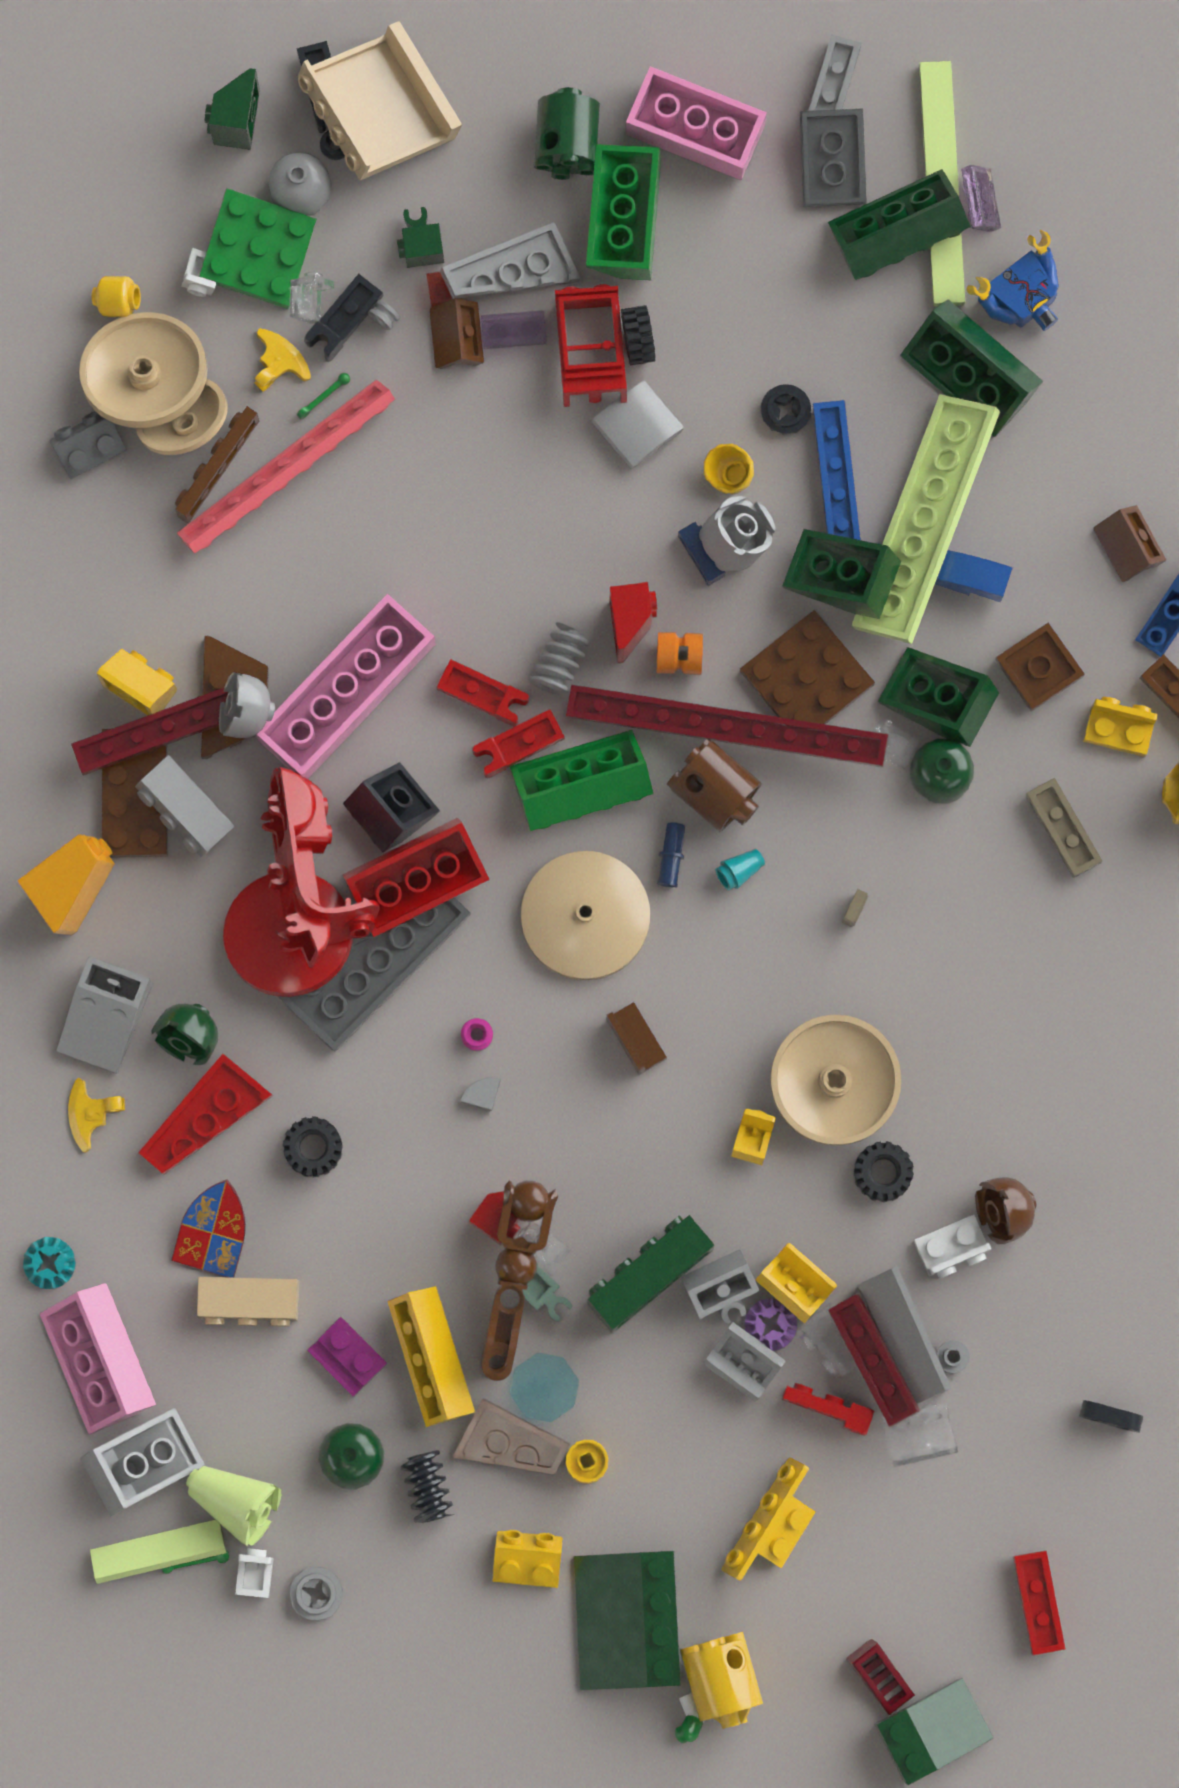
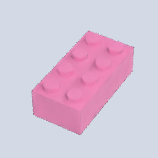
(695, 123)

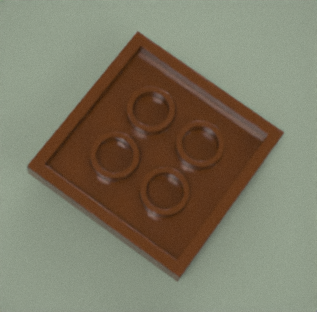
(807, 673)

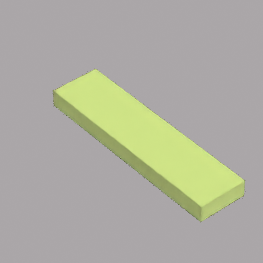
(157, 1551)

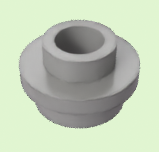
(963, 1353)

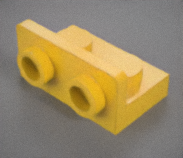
(1120, 726)

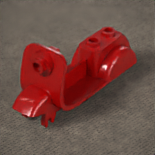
(298, 831)

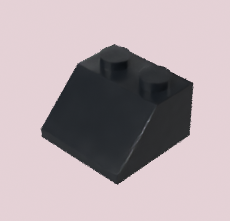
(390, 806)

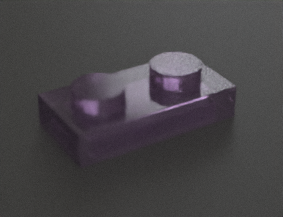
(981, 198)
(513, 329)

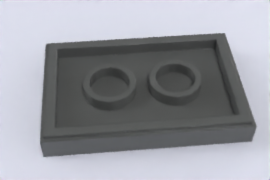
(833, 157)

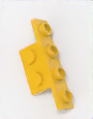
(774, 1525)

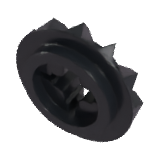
(782, 396)

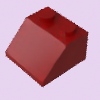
(631, 615)

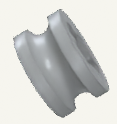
(384, 315)

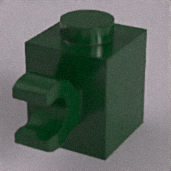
(420, 241)

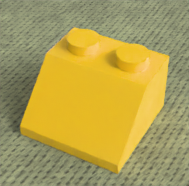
(136, 682)

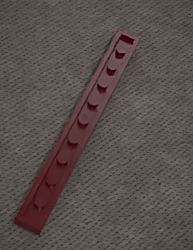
(727, 725)

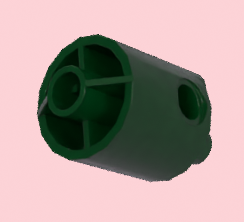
(566, 133)

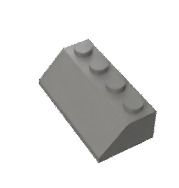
(904, 1334)

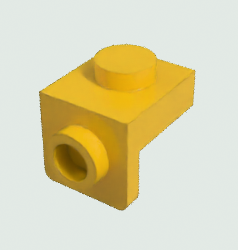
(753, 1136)

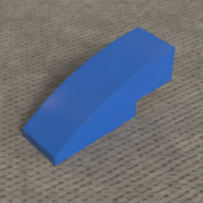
(973, 575)

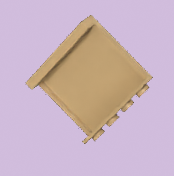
(380, 103)

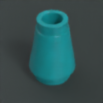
(738, 869)

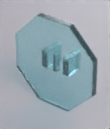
(544, 1387)

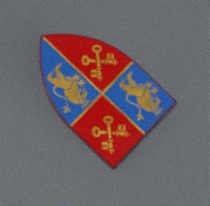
(212, 1231)

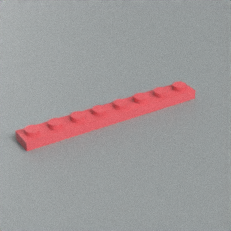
(286, 466)

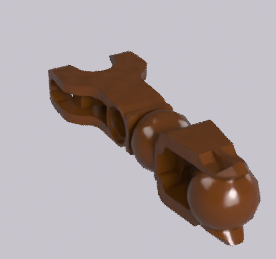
(515, 1269)

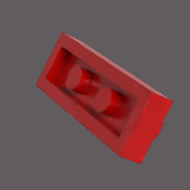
(1039, 1603)

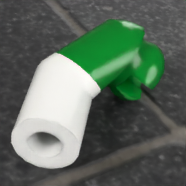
(691, 1725)

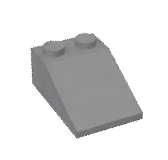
(142, 1461)

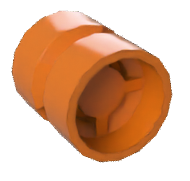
(668, 653)

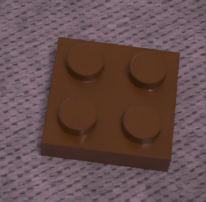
(1039, 666)

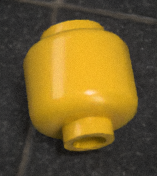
(116, 296)

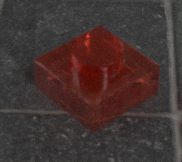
(437, 289)

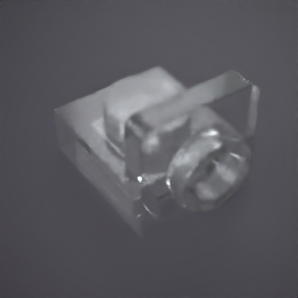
(899, 746)

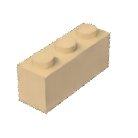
(248, 1300)

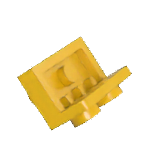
(796, 1282)
(527, 1558)

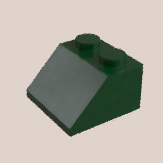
(234, 112)

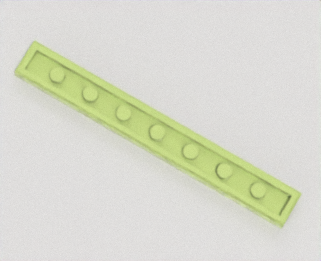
(939, 154)

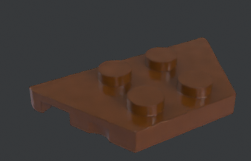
(219, 664)

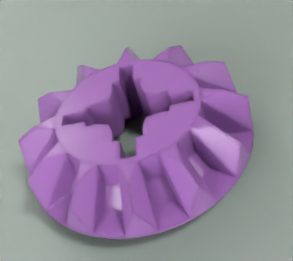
(786, 1321)

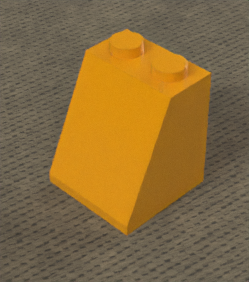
(69, 882)

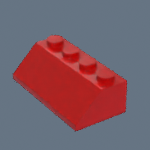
(418, 875)

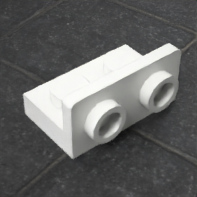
(952, 1246)

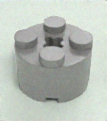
(737, 533)

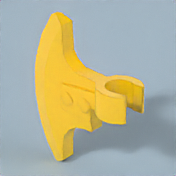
(278, 359)
(88, 1113)

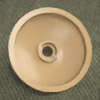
(190, 429)

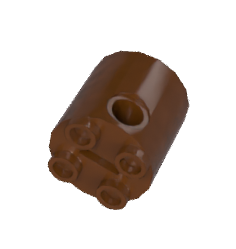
(716, 786)

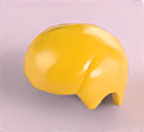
(728, 468)

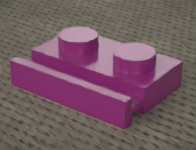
(347, 1356)

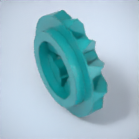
(64, 1263)

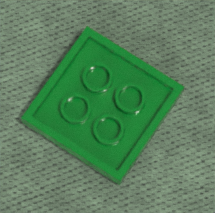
(257, 248)

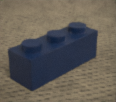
(690, 539)

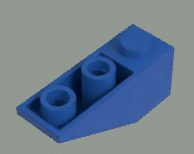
(1163, 622)

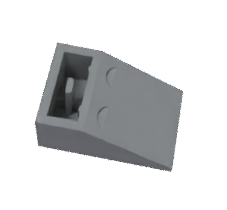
(104, 1014)

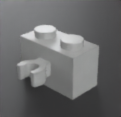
(721, 1285)

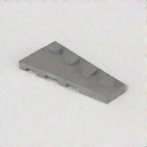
(516, 264)

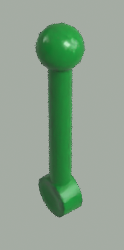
(343, 379)
(222, 1558)

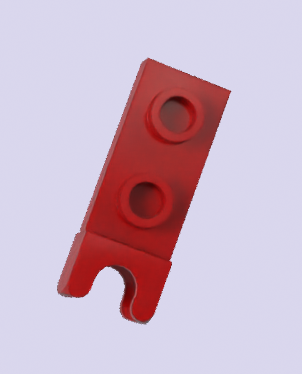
(481, 692)
(519, 742)
(855, 1418)

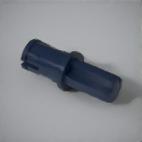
(671, 855)

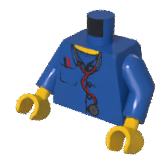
(1022, 289)

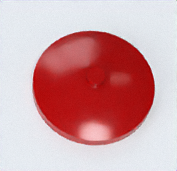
(254, 949)

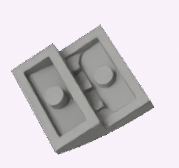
(638, 425)

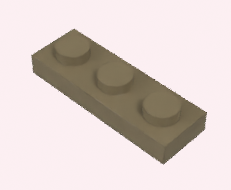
(1063, 828)

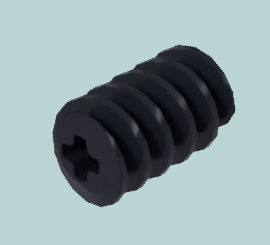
(427, 1487)

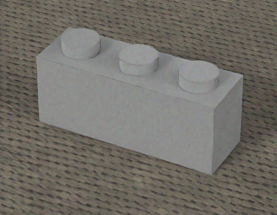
(183, 807)

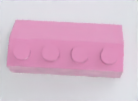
(97, 1358)

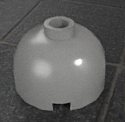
(300, 183)
(245, 707)

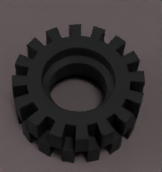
(638, 335)
(298, 1132)
(879, 1191)

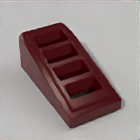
(864, 1653)

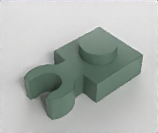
(541, 1292)

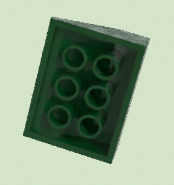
(627, 1620)

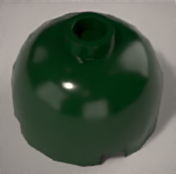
(942, 771)
(187, 1032)
(351, 1456)

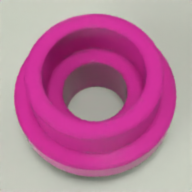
(472, 1025)

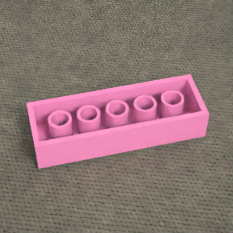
(346, 687)

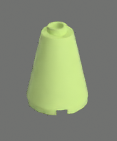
(235, 1501)

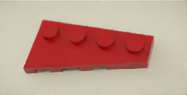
(208, 1110)

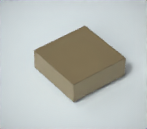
(855, 908)

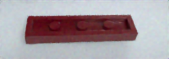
(874, 1360)

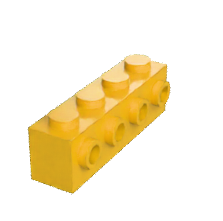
(431, 1356)

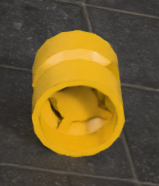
(587, 1461)

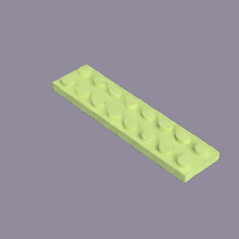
(931, 511)

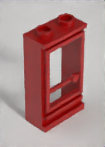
(593, 377)

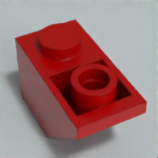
(488, 1214)

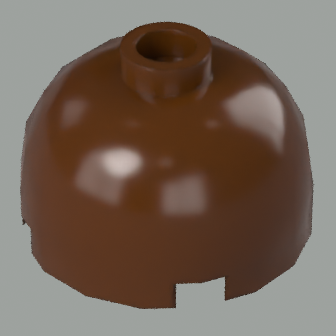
(1006, 1208)

